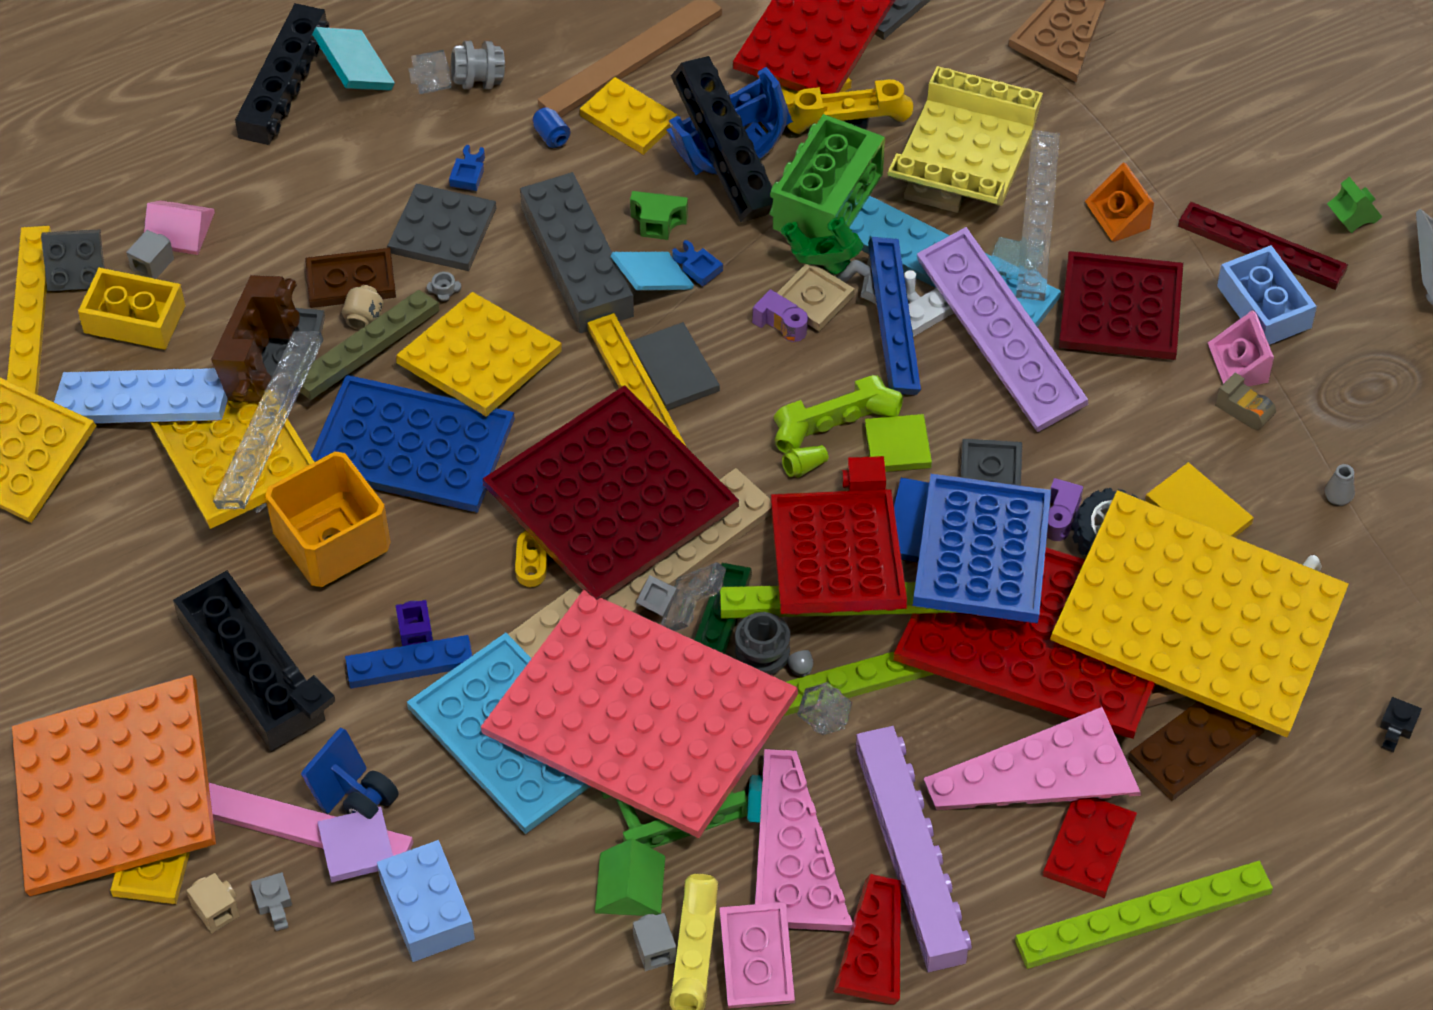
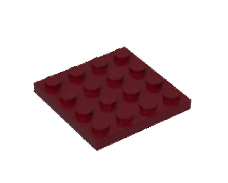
(1121, 305)

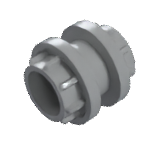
(477, 64)

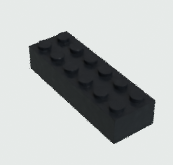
(244, 657)

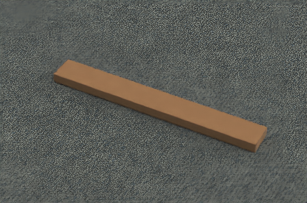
(630, 56)

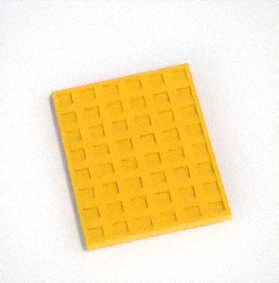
(1200, 613)

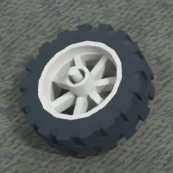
(1083, 523)

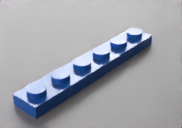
(894, 315)

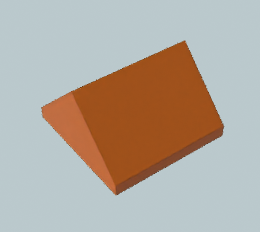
(1121, 204)

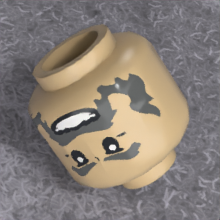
(362, 306)

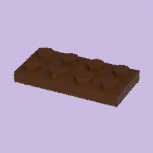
(1191, 747)

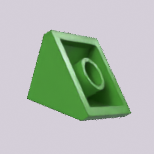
(630, 880)

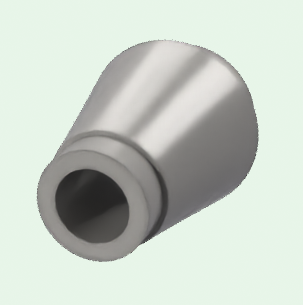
(1341, 487)

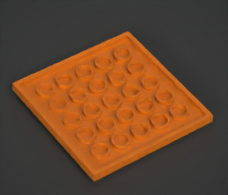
(112, 786)

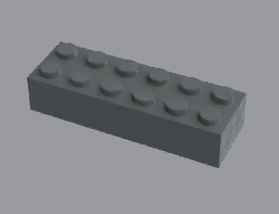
(576, 250)

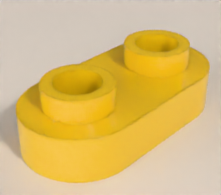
(530, 561)

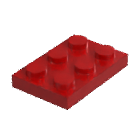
(1090, 845)

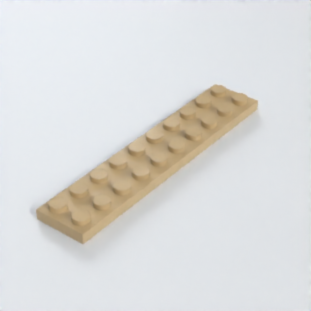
(752, 510)

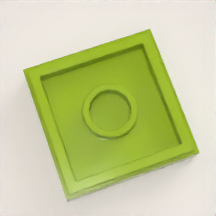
(900, 441)

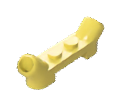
(694, 943)

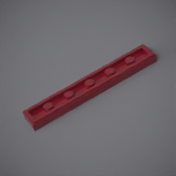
(1249, 239)

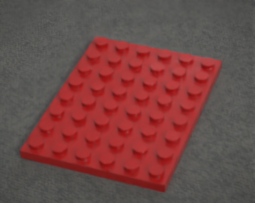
(1022, 661)

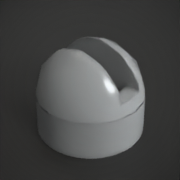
(801, 662)

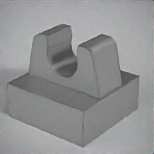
(657, 596)

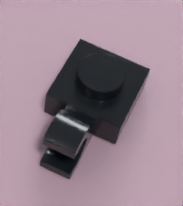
(308, 695)
(1399, 721)

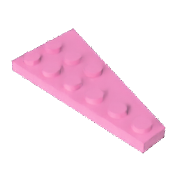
(1051, 766)
(793, 850)

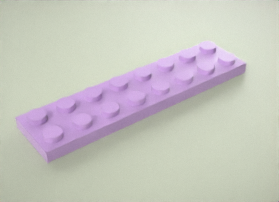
(1002, 329)

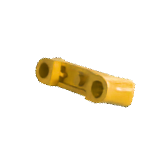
(883, 100)

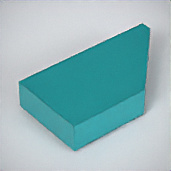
(755, 798)

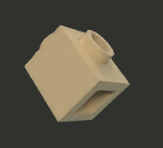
(213, 902)

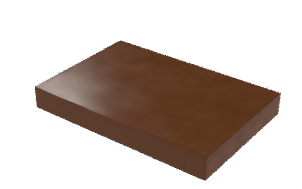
(335, 274)

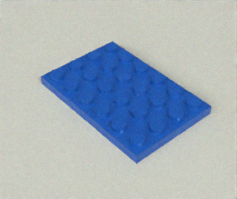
(415, 441)
(983, 548)

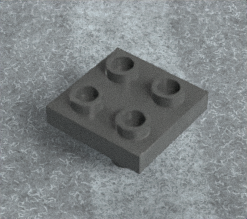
(71, 258)

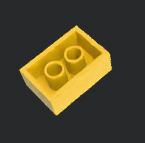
(131, 308)

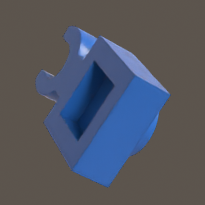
(468, 171)
(698, 265)

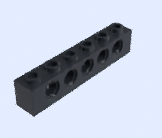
(281, 75)
(724, 138)

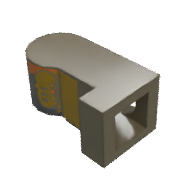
(1244, 403)

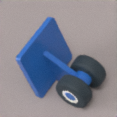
(336, 773)

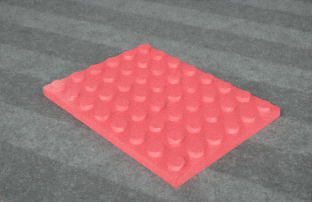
(640, 712)

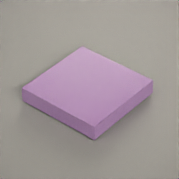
(354, 844)

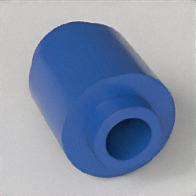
(551, 127)

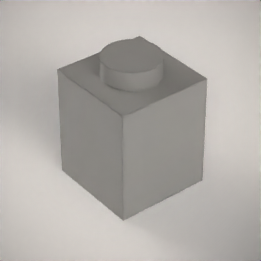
(150, 254)
(654, 941)

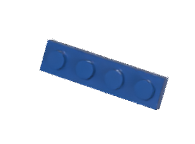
(407, 661)

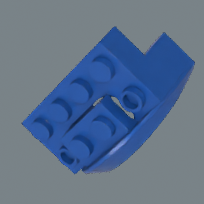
(754, 103)

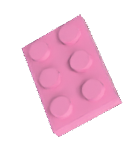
(757, 955)

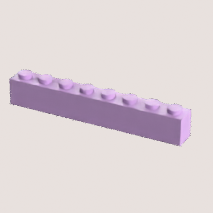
(912, 849)

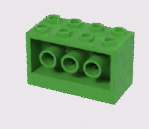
(828, 177)

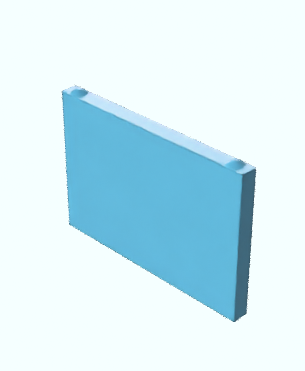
(652, 270)

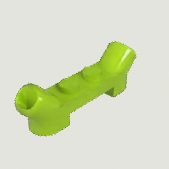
(869, 397)

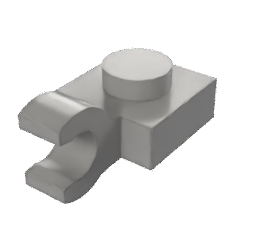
(272, 897)

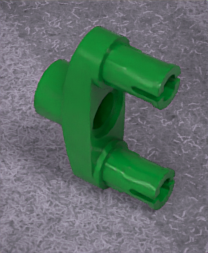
(830, 251)

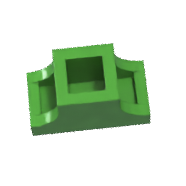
(1354, 206)
(658, 213)

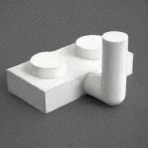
(924, 310)

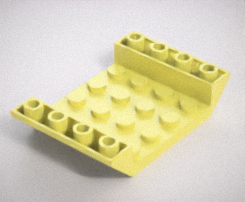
(969, 136)

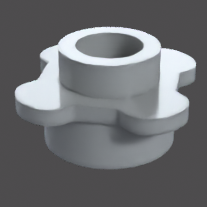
(443, 285)

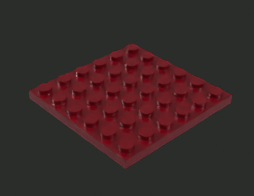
(610, 493)

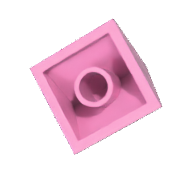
(180, 223)
(1244, 351)

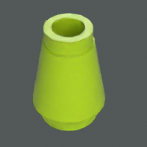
(803, 460)

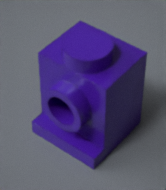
(414, 622)

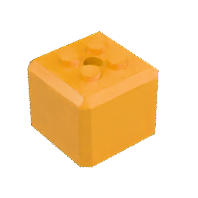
(322, 502)

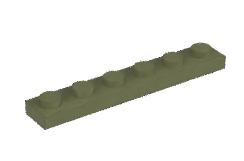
(368, 342)

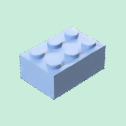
(1271, 290)
(425, 900)

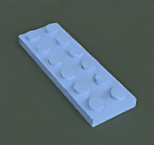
(144, 395)

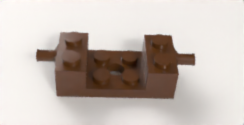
(260, 314)

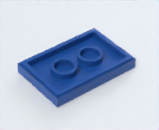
(910, 515)

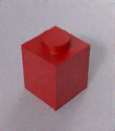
(864, 474)

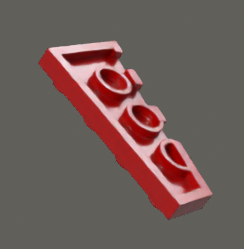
(873, 948)

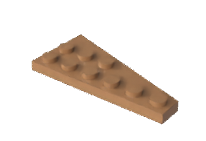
(1059, 34)

